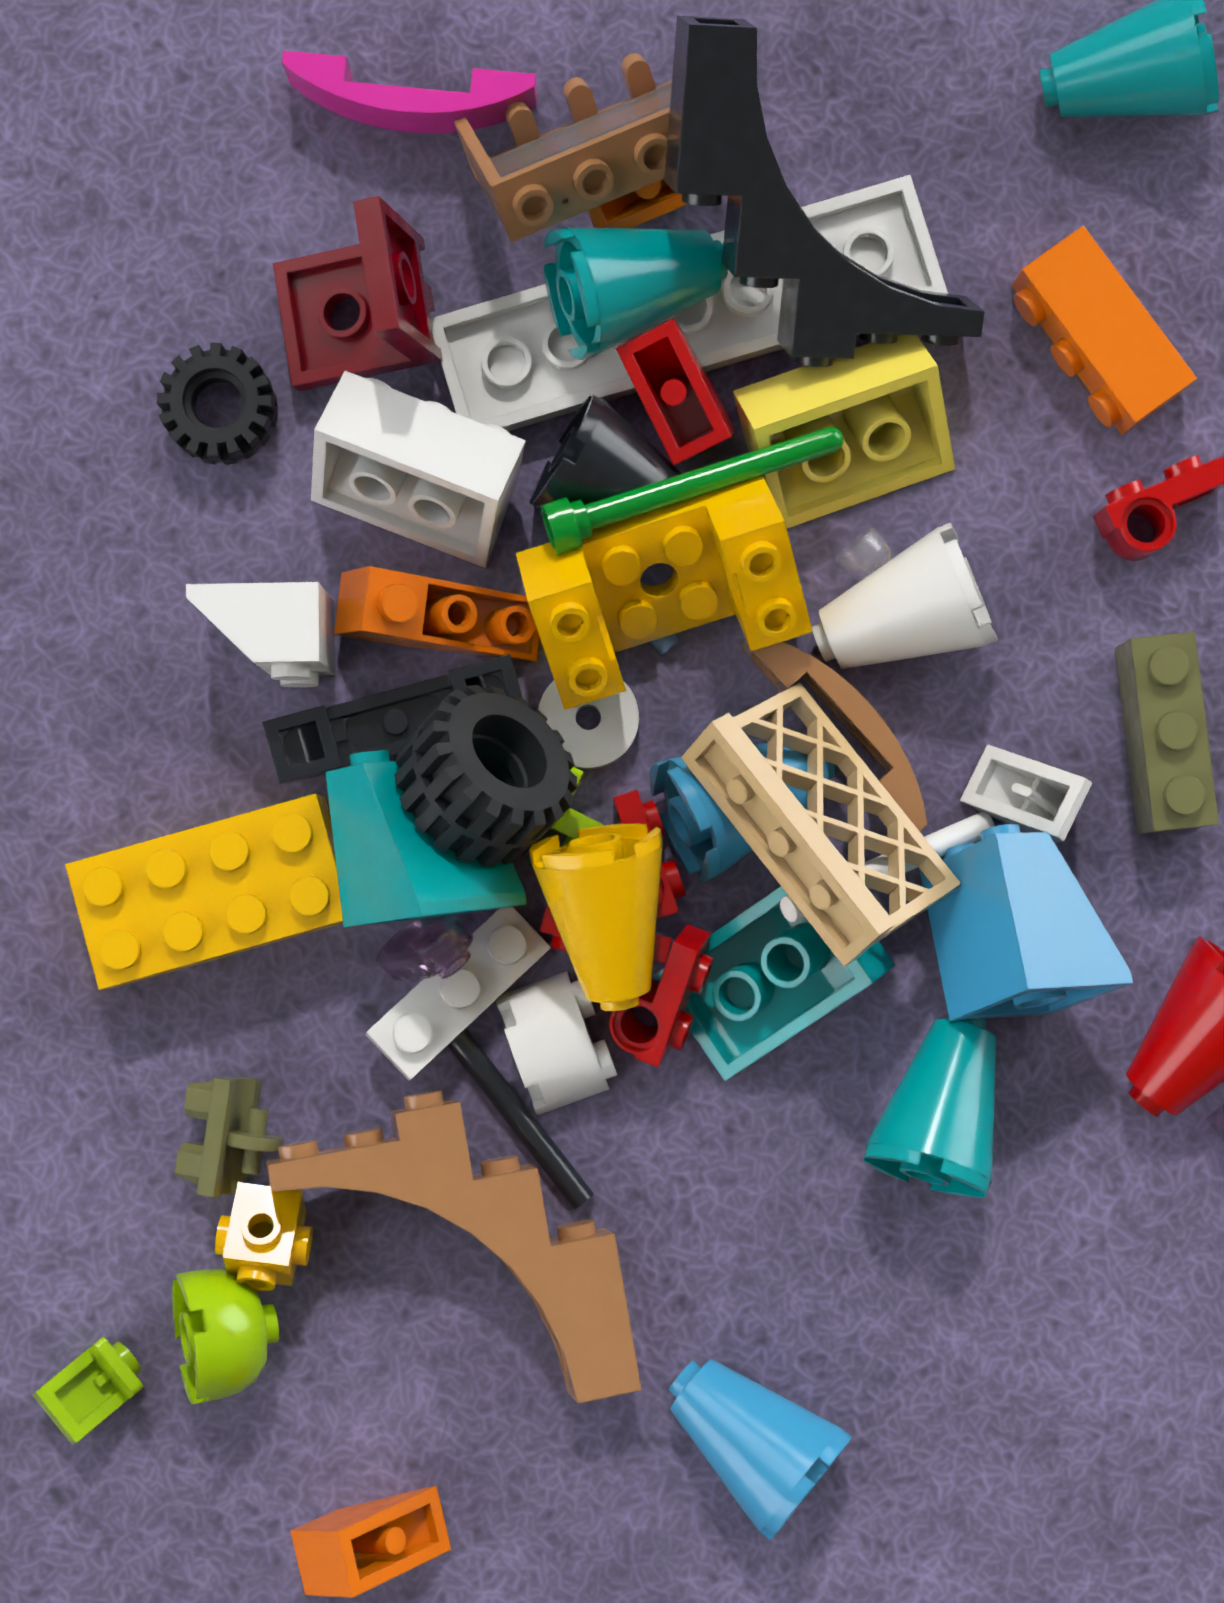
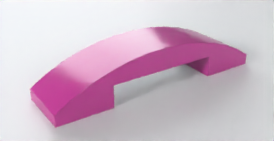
(407, 109)

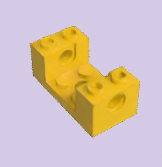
(726, 561)

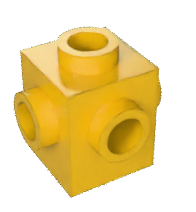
(264, 1236)

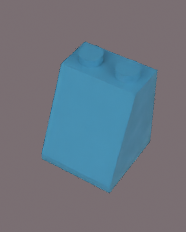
(1019, 931)

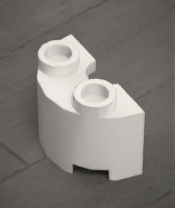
(553, 1042)

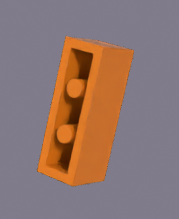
(1101, 332)

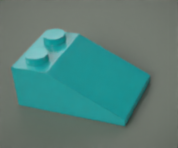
(770, 984)

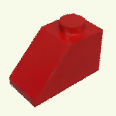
(675, 391)

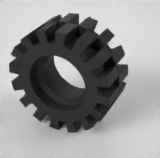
(191, 378)

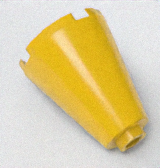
(605, 906)

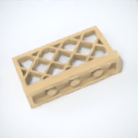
(795, 840)

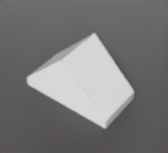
(1026, 793)

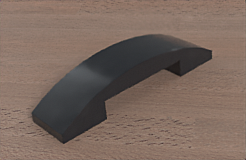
(324, 738)

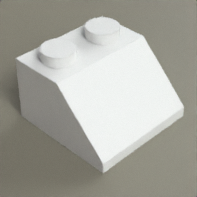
(276, 625)

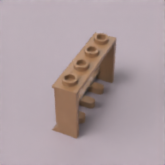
(579, 163)

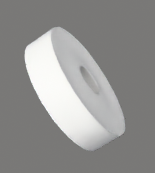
(599, 745)

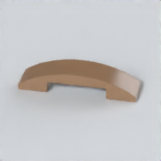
(788, 665)

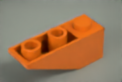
(434, 614)

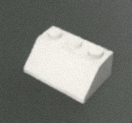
(414, 468)

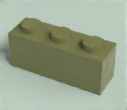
(1166, 733)

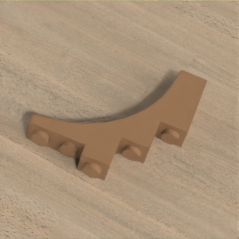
(568, 1276)

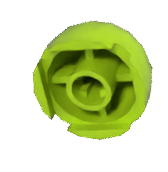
(220, 1333)

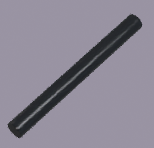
(520, 1119)

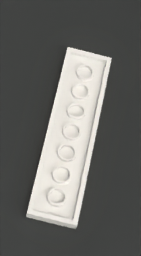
(516, 369)

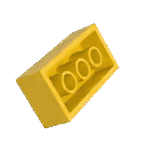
(208, 891)

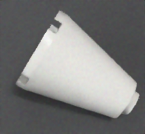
(908, 608)

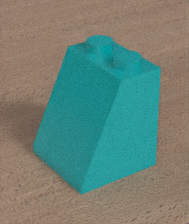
(390, 867)

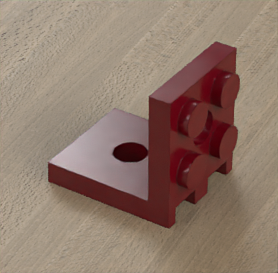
(392, 298)

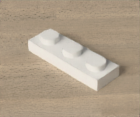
(444, 1007)

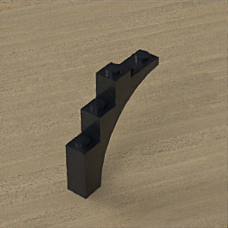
(723, 150)

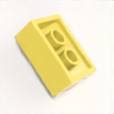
(882, 403)

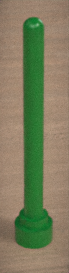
(573, 522)

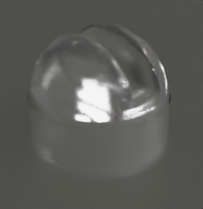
(864, 554)

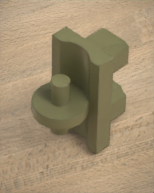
(232, 1136)

